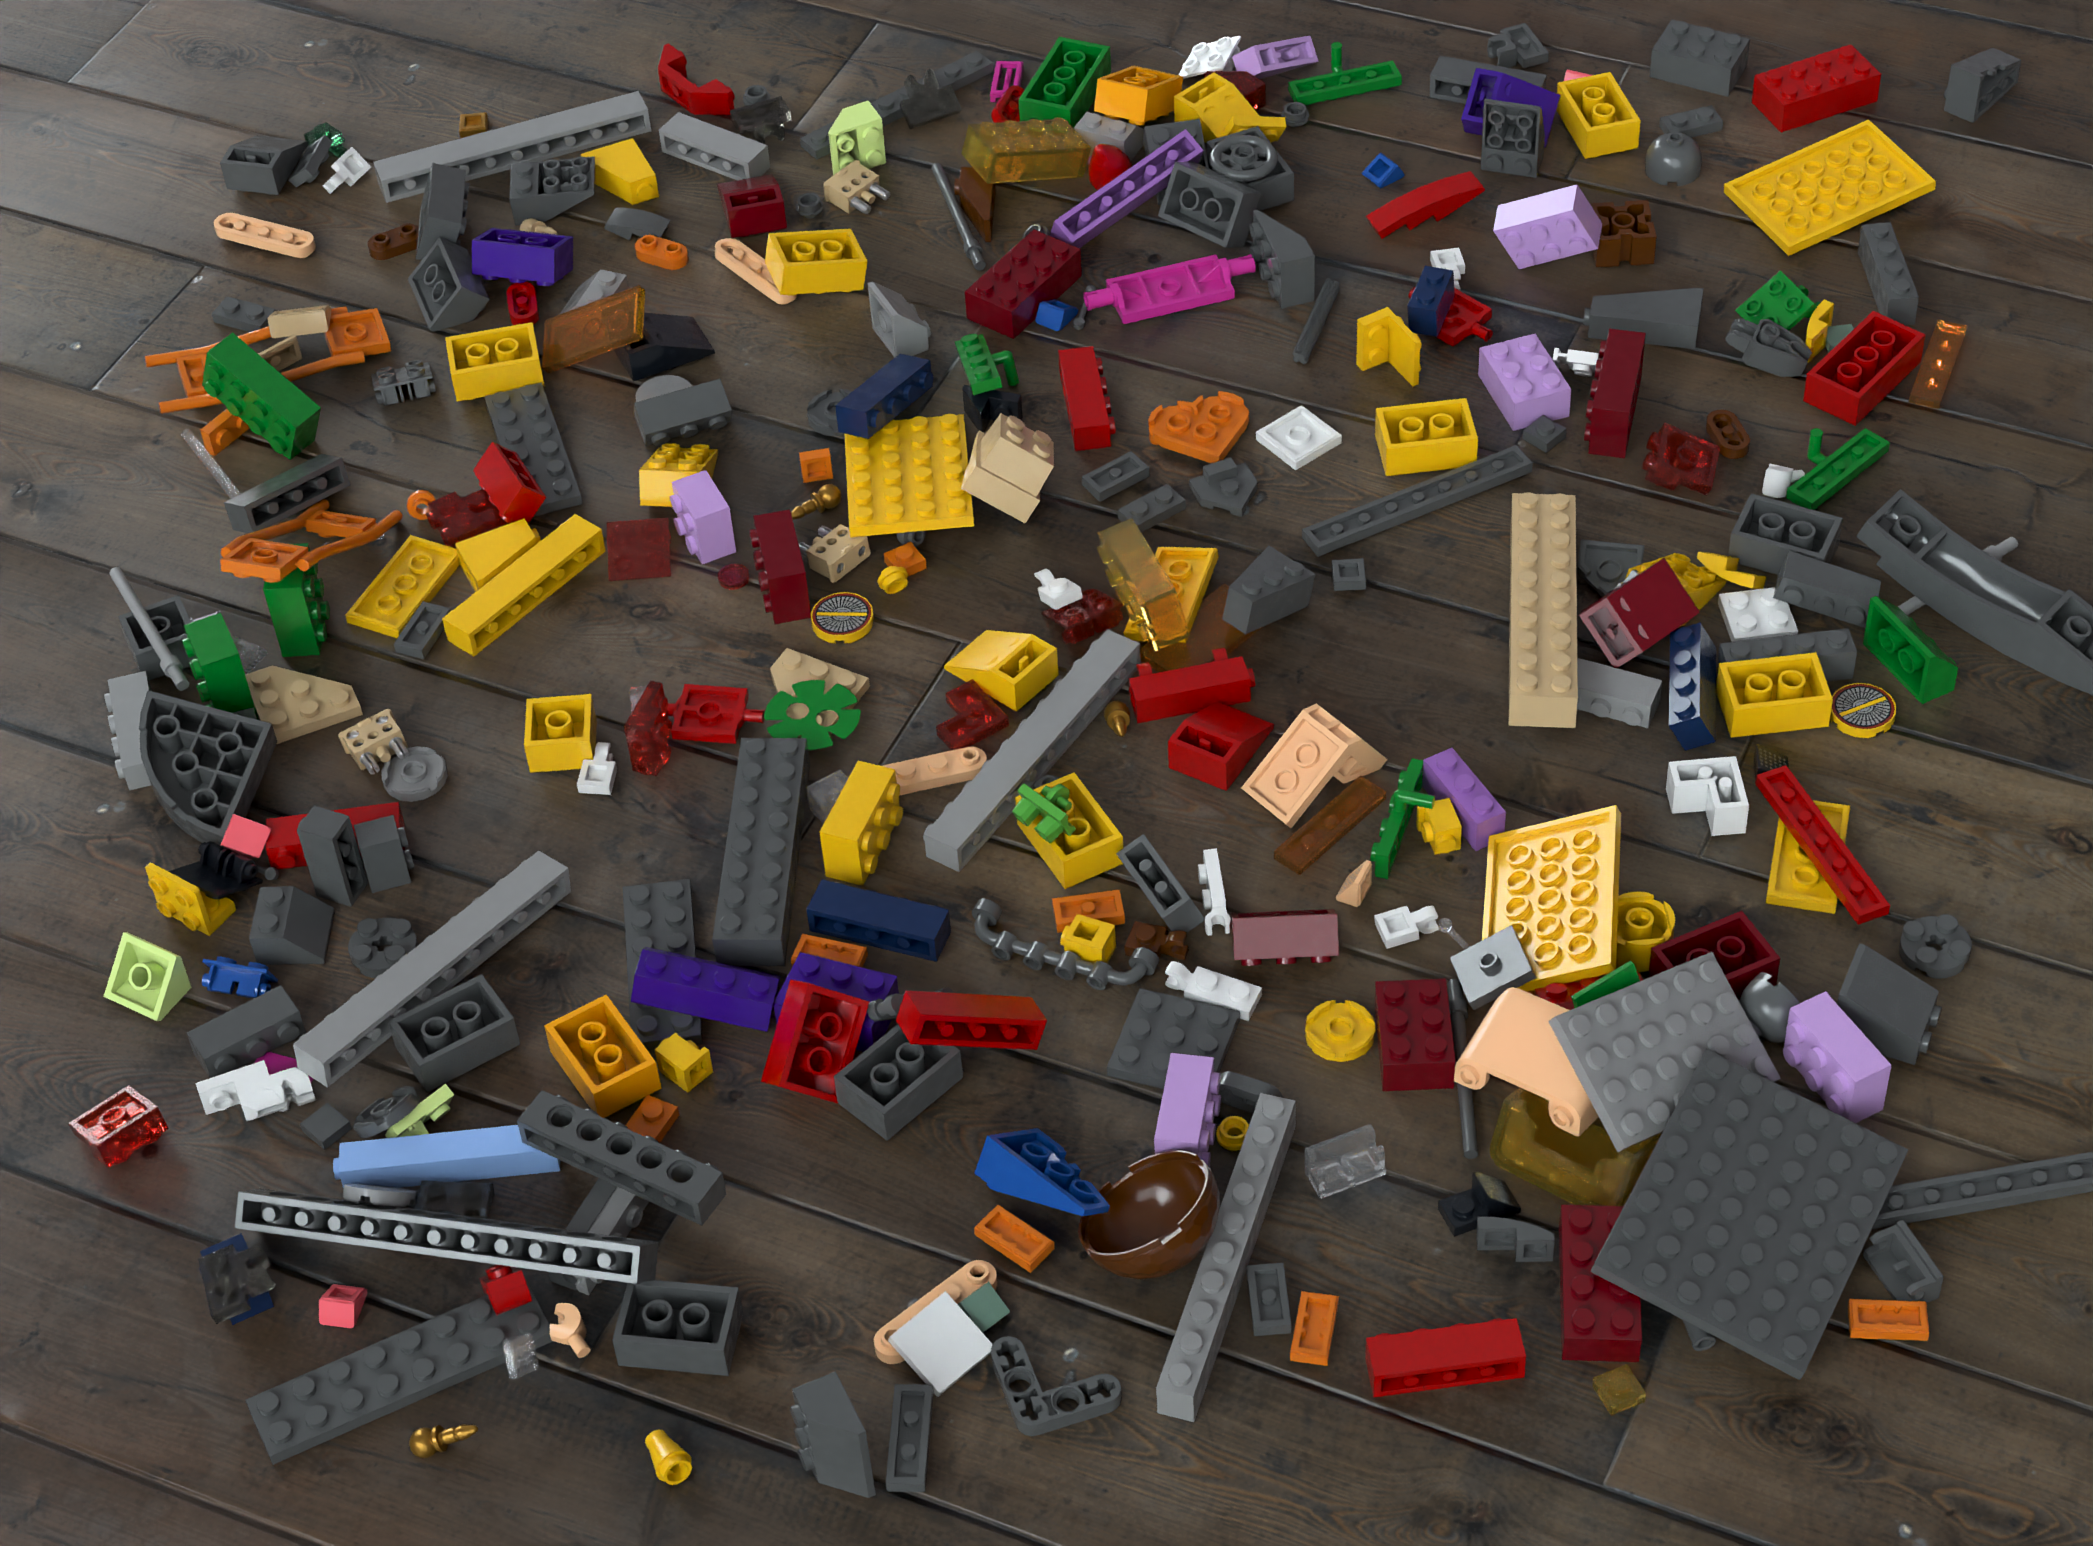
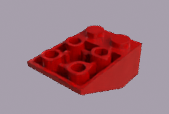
(1216, 744)

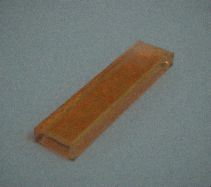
(1938, 364)
(1329, 825)

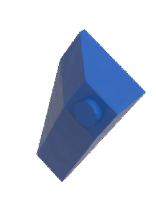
(1035, 1169)

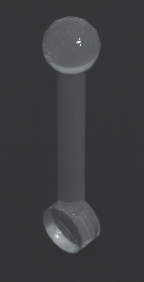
(1445, 926)

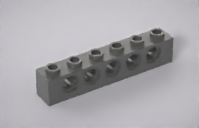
(622, 1157)

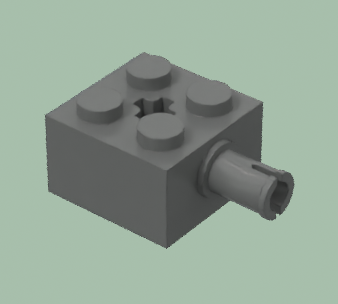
(169, 620)

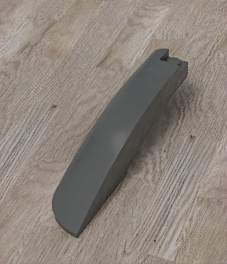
(1982, 595)

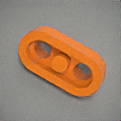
(661, 252)

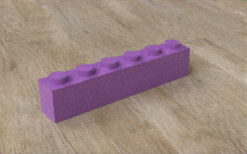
(1125, 192)

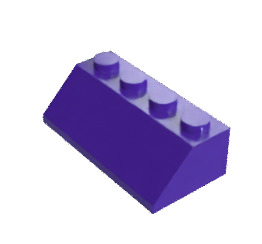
(704, 988)

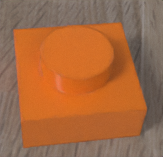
(816, 465)
(907, 557)

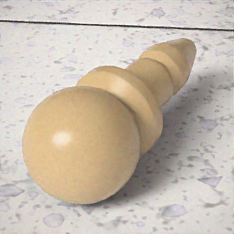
(534, 225)

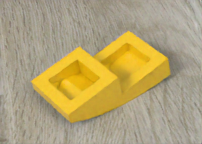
(1818, 327)
(1726, 568)

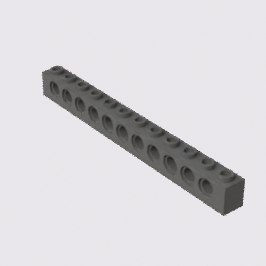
(448, 1235)

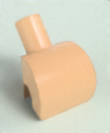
(570, 1329)

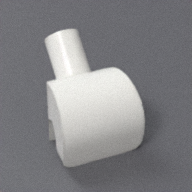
(1778, 480)

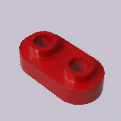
(1008, 105)
(522, 303)

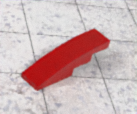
(1418, 205)

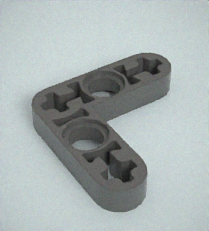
(1046, 1403)

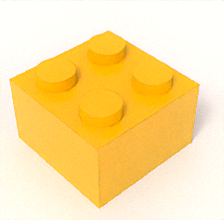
(559, 732)

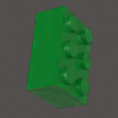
(298, 611)
(217, 665)

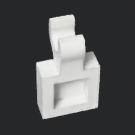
(348, 169)
(1451, 260)
(1057, 591)
(598, 774)
(1401, 926)

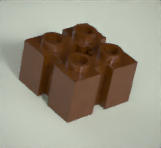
(1625, 234)

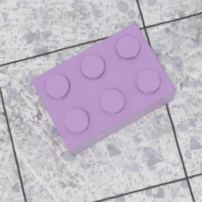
(1548, 227)
(1524, 381)
(1836, 1058)
(1188, 1106)

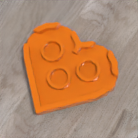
(1201, 427)

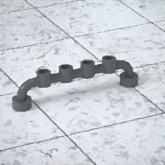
(1067, 964)

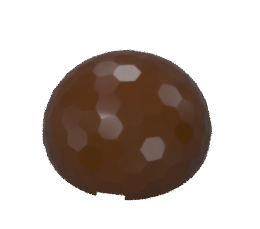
(1155, 1216)

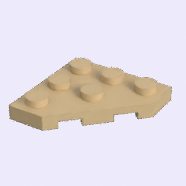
(798, 667)
(299, 701)

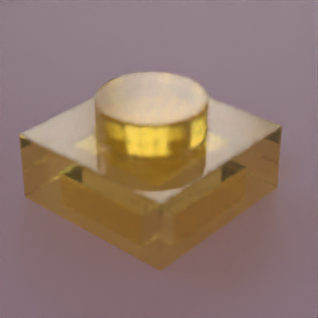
(1619, 1389)

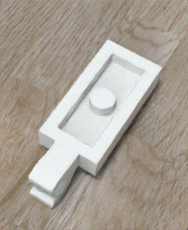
(1214, 895)
(1214, 988)

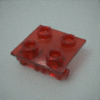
(638, 549)
(1082, 617)

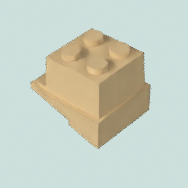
(1009, 466)

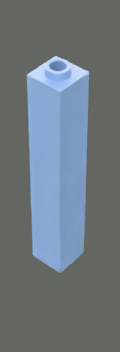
(440, 1157)

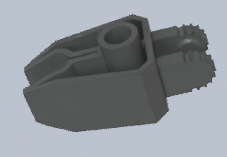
(1769, 347)

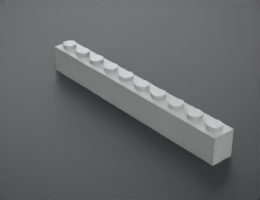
(517, 143)
(1031, 750)
(432, 967)
(1225, 1258)

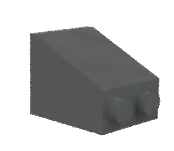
(1889, 1005)

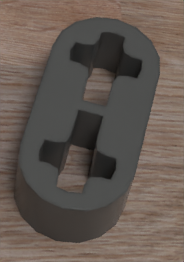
(1243, 1091)

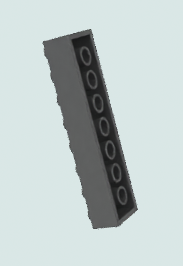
(762, 852)

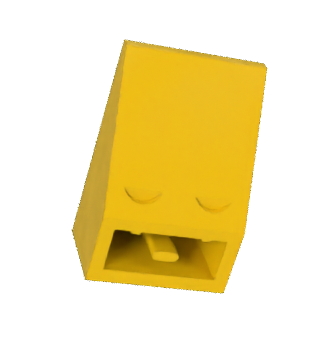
(1212, 102)
(671, 464)
(1698, 581)
(1007, 666)

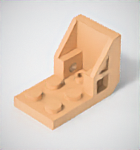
(1305, 761)

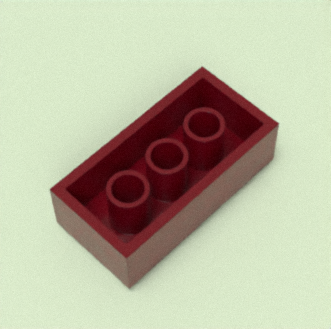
(1012, 289)
(1615, 393)
(1596, 1315)

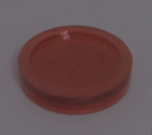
(733, 576)

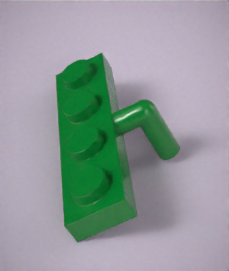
(1344, 82)
(981, 364)
(1837, 469)
(1400, 809)

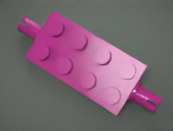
(1171, 287)

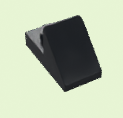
(989, 405)
(1486, 1199)

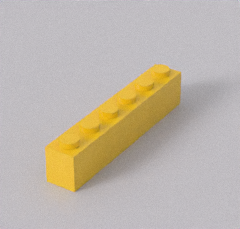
(524, 585)

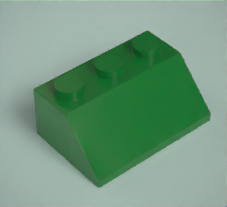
(1908, 652)

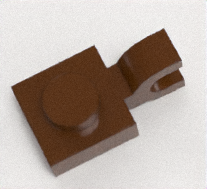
(1157, 940)

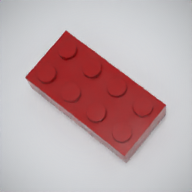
(1816, 88)
(1864, 368)

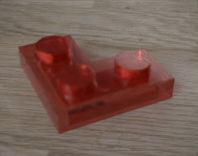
(976, 717)

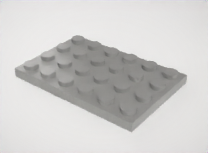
(1647, 1040)

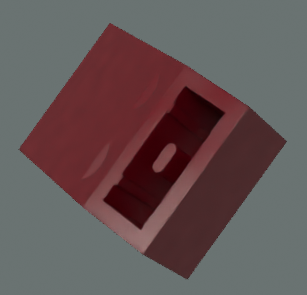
(753, 205)
(1639, 613)

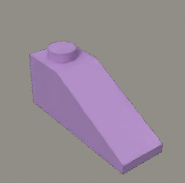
(1276, 57)

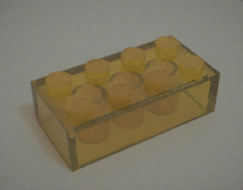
(1025, 150)
(1142, 585)

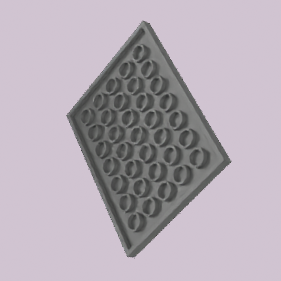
(1751, 1213)

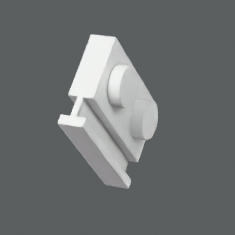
(1580, 362)

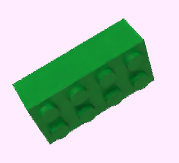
(1065, 81)
(260, 396)

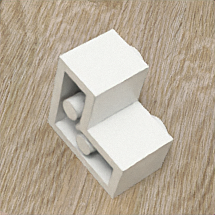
(1711, 787)

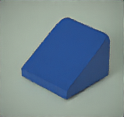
(1383, 171)
(1055, 314)

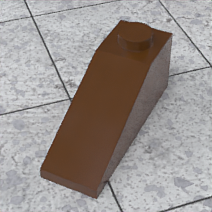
(976, 200)

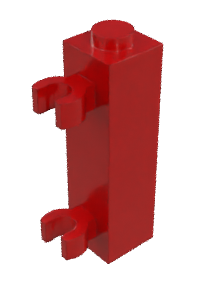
(1190, 688)

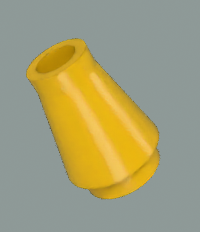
(669, 1459)

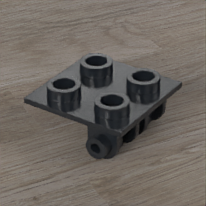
(219, 871)

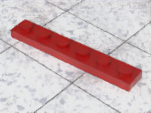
(1822, 845)

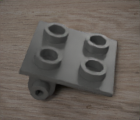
(413, 372)

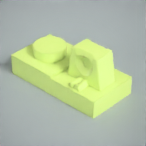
(432, 1107)

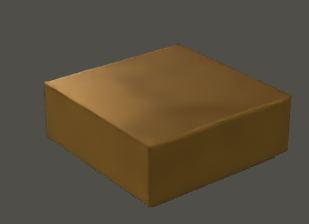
(473, 124)

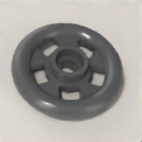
(1243, 158)

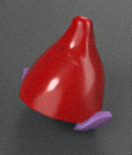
(1106, 164)

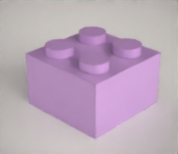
(702, 517)

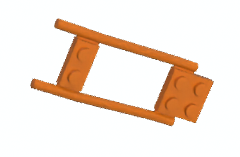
(348, 339)
(273, 561)

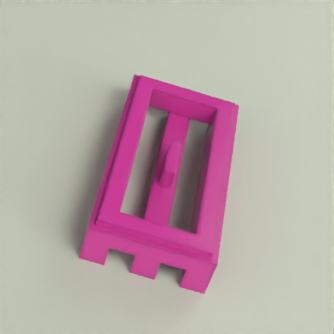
(995, 93)

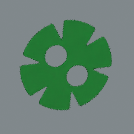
(812, 694)

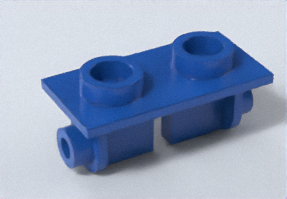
(225, 972)

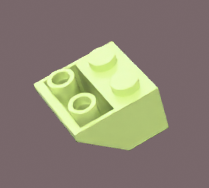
(857, 136)

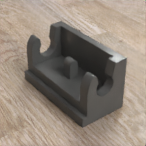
(1903, 1265)

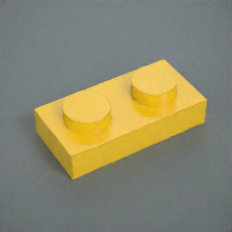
(1270, 126)

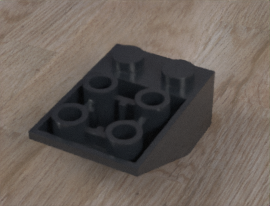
(665, 345)

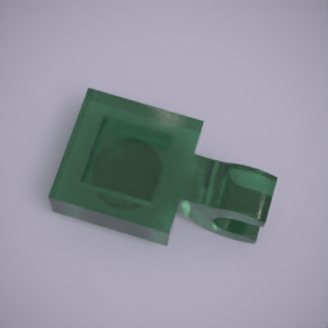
(332, 133)

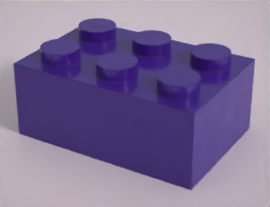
(522, 256)
(846, 979)

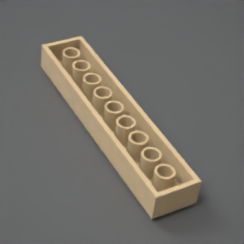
(1543, 611)

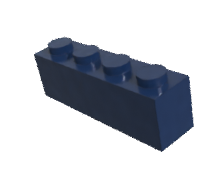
(884, 396)
(1692, 686)
(879, 920)

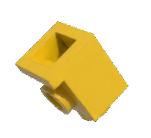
(1440, 826)
(1089, 939)
(683, 1061)

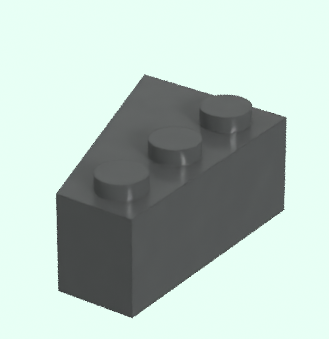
(1980, 83)
(1267, 591)

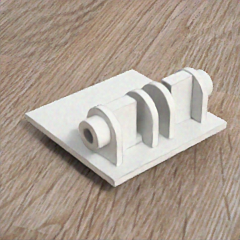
(1211, 57)

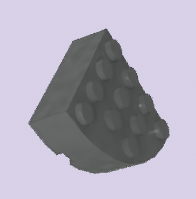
(202, 762)

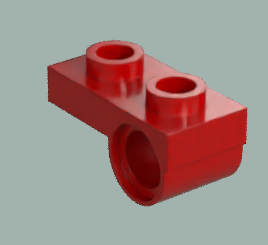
(505, 1288)

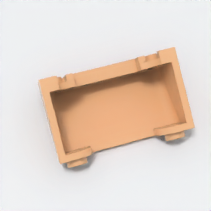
(1523, 1050)

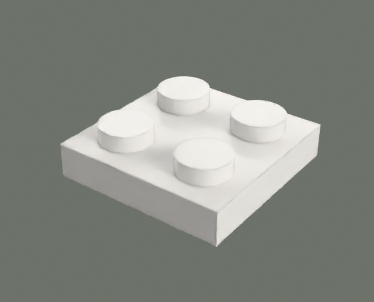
(1756, 615)

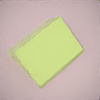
(146, 978)

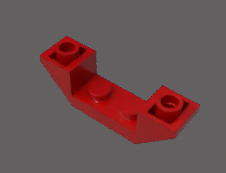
(709, 99)

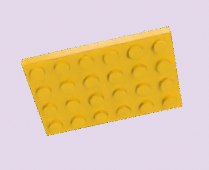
(1829, 187)
(908, 477)
(1558, 894)

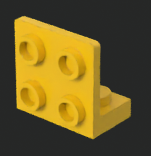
(1386, 338)
(186, 901)

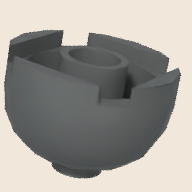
(1673, 159)
(1767, 1007)

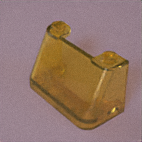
(1568, 1166)

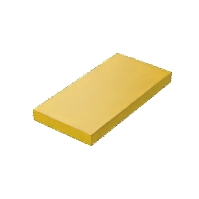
(1190, 574)
(402, 585)
(1794, 877)

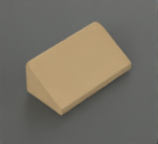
(299, 321)
(283, 353)

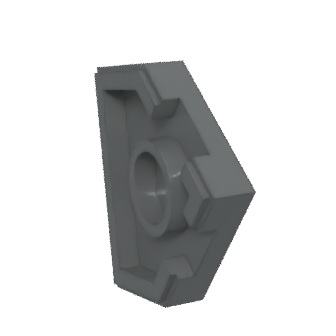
(1225, 486)
(1607, 563)

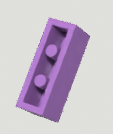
(1477, 810)

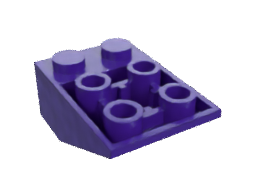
(1503, 87)

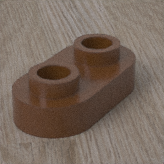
(393, 242)
(1728, 434)

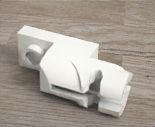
(255, 1090)

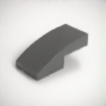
(632, 221)
(1527, 1240)

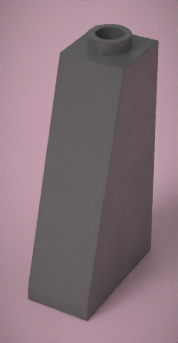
(1665, 316)

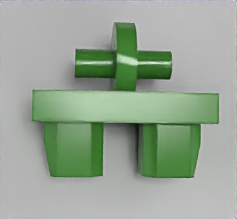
(1054, 819)

